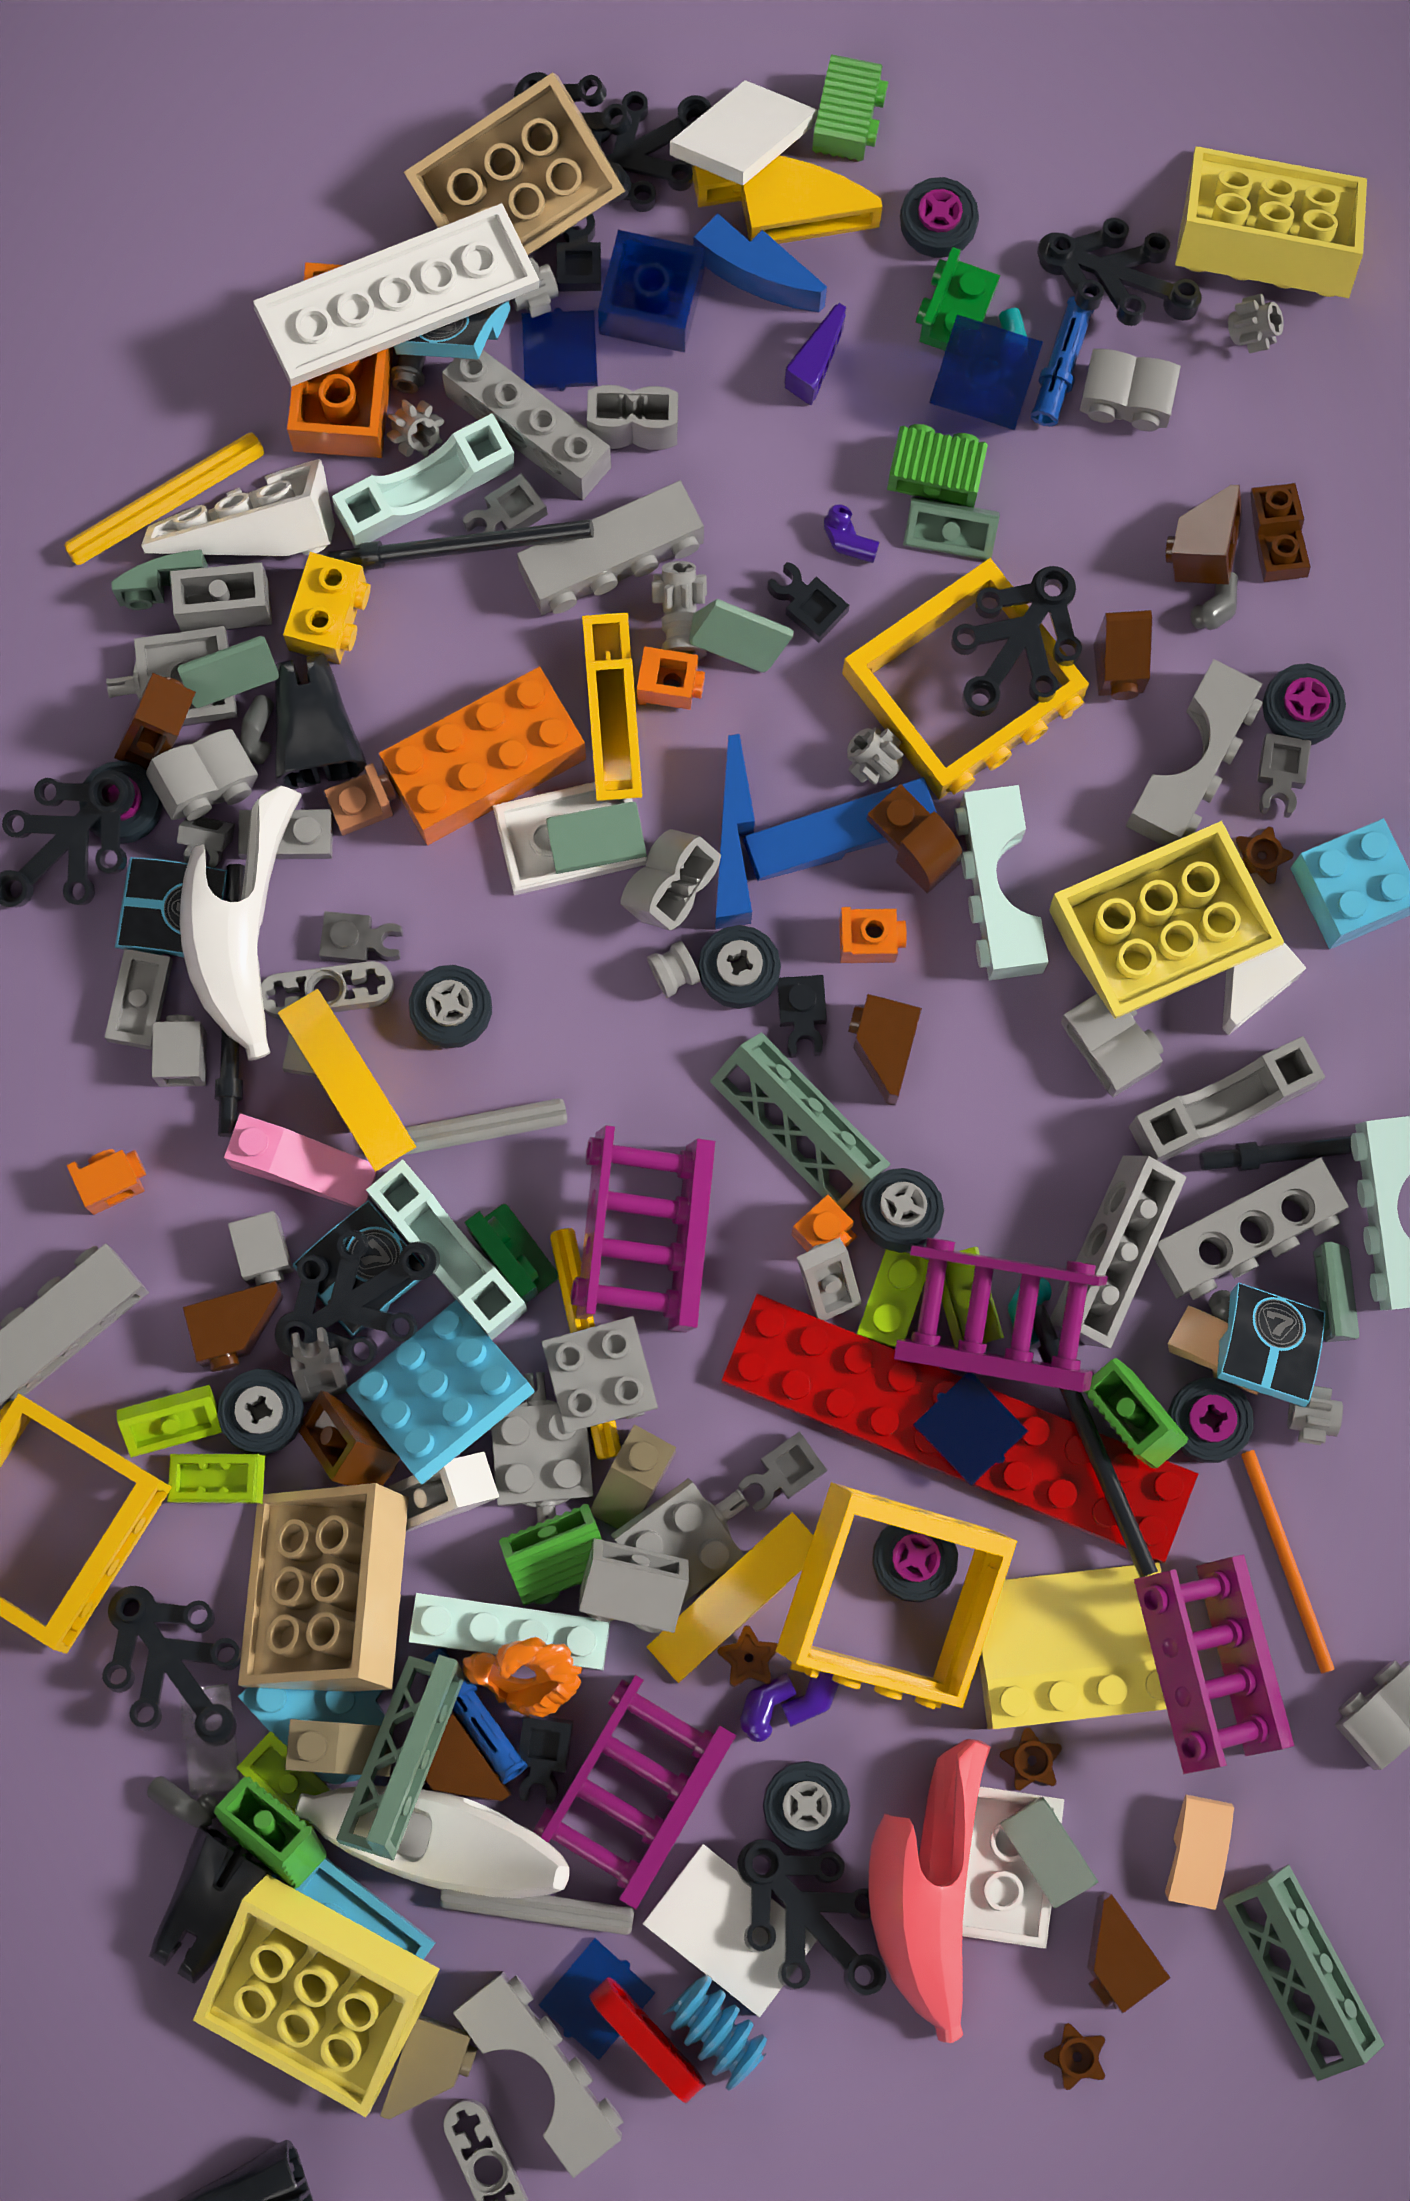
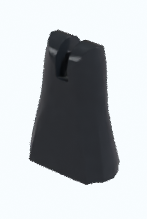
(313, 728)
(206, 1900)
(267, 2177)

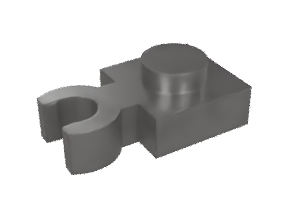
(509, 507)
(1283, 767)
(350, 938)
(317, 1367)
(788, 1468)

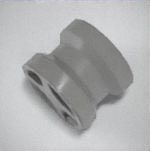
(677, 630)
(673, 969)

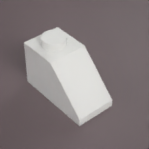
(1257, 983)
(451, 1491)

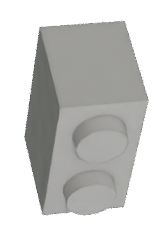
(221, 597)
(633, 1586)

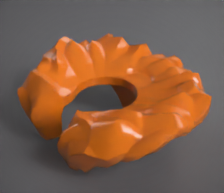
(539, 1696)

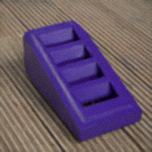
(810, 364)

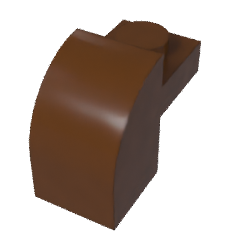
(922, 839)

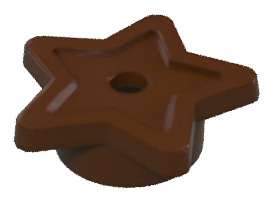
(1266, 843)
(743, 1670)
(1043, 1752)
(1089, 2064)

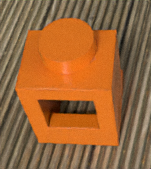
(663, 665)
(861, 948)
(108, 1179)
(824, 1224)

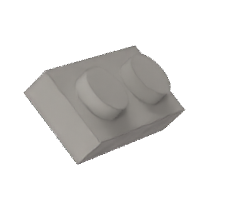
(306, 835)
(138, 998)
(829, 1279)

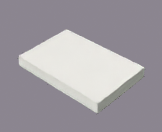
(743, 132)
(527, 842)
(1000, 1892)
(706, 1923)

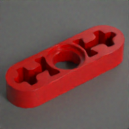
(647, 2040)

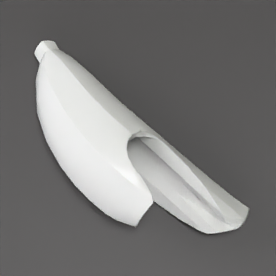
(223, 935)
(450, 1845)

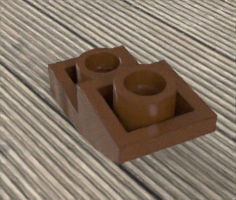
(1279, 533)

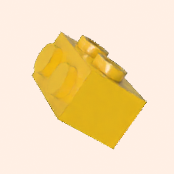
(326, 608)

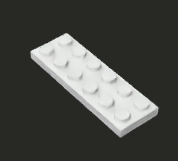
(396, 294)

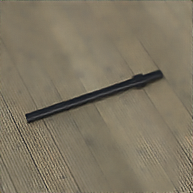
(375, 554)
(229, 1086)
(1250, 1155)
(1096, 1453)

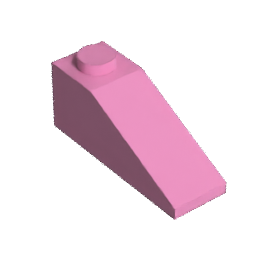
(298, 1162)

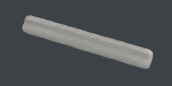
(487, 1125)
(545, 1910)

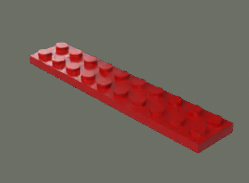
(877, 1399)

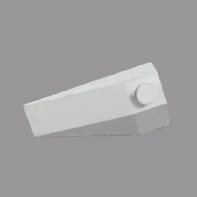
(275, 520)

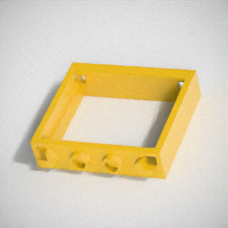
(914, 627)
(112, 1548)
(970, 1618)

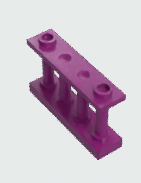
(688, 1211)
(1017, 1360)
(1243, 1656)
(681, 1789)

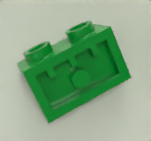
(958, 291)

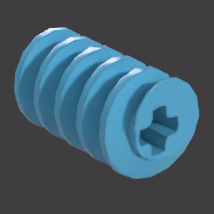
(717, 2031)

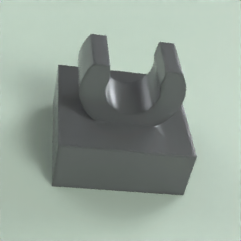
(211, 832)

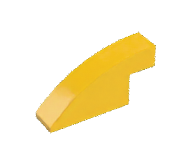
(793, 200)
(612, 706)
(346, 1080)
(734, 1598)

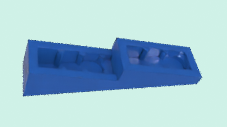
(738, 820)
(822, 835)

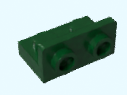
(512, 1251)

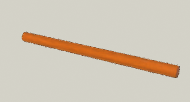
(1287, 1562)

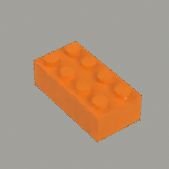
(344, 407)
(483, 755)

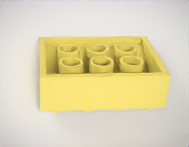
(1272, 223)
(1165, 920)
(1068, 1650)
(315, 1994)

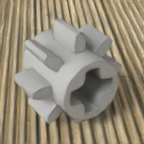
(538, 300)
(1255, 323)
(415, 428)
(679, 587)
(874, 755)
(1318, 1418)

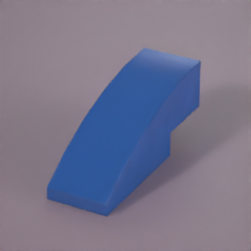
(759, 266)

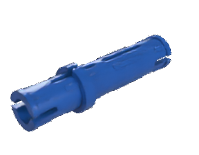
(1057, 376)
(483, 1729)

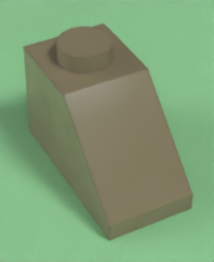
(632, 1477)
(331, 1747)
(428, 2065)

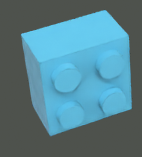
(1354, 883)

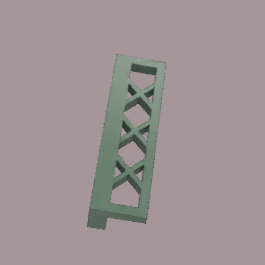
(806, 1108)
(411, 1760)
(1319, 1972)

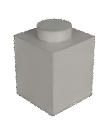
(179, 1052)
(261, 1249)

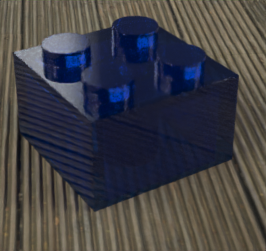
(651, 291)
(986, 372)

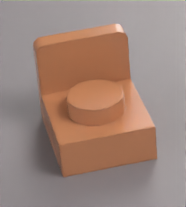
(361, 800)

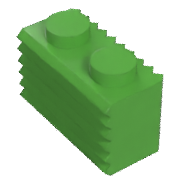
(847, 108)
(937, 465)
(1135, 1414)
(550, 1554)
(270, 1832)

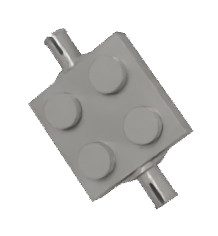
(163, 656)
(537, 1459)
(688, 1528)

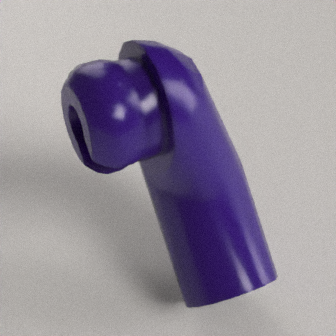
(844, 537)
(816, 1700)
(760, 1704)

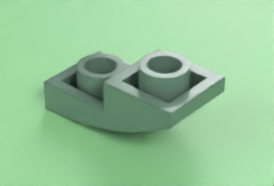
(145, 583)

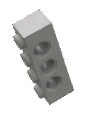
(529, 422)
(1308, 1187)
(1123, 1244)

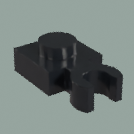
(579, 260)
(812, 605)
(802, 1006)
(544, 1749)

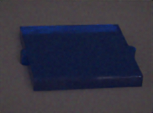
(560, 349)
(970, 1428)
(570, 2001)

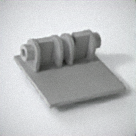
(599, 1375)

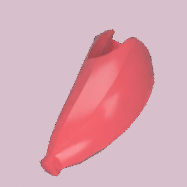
(921, 1898)

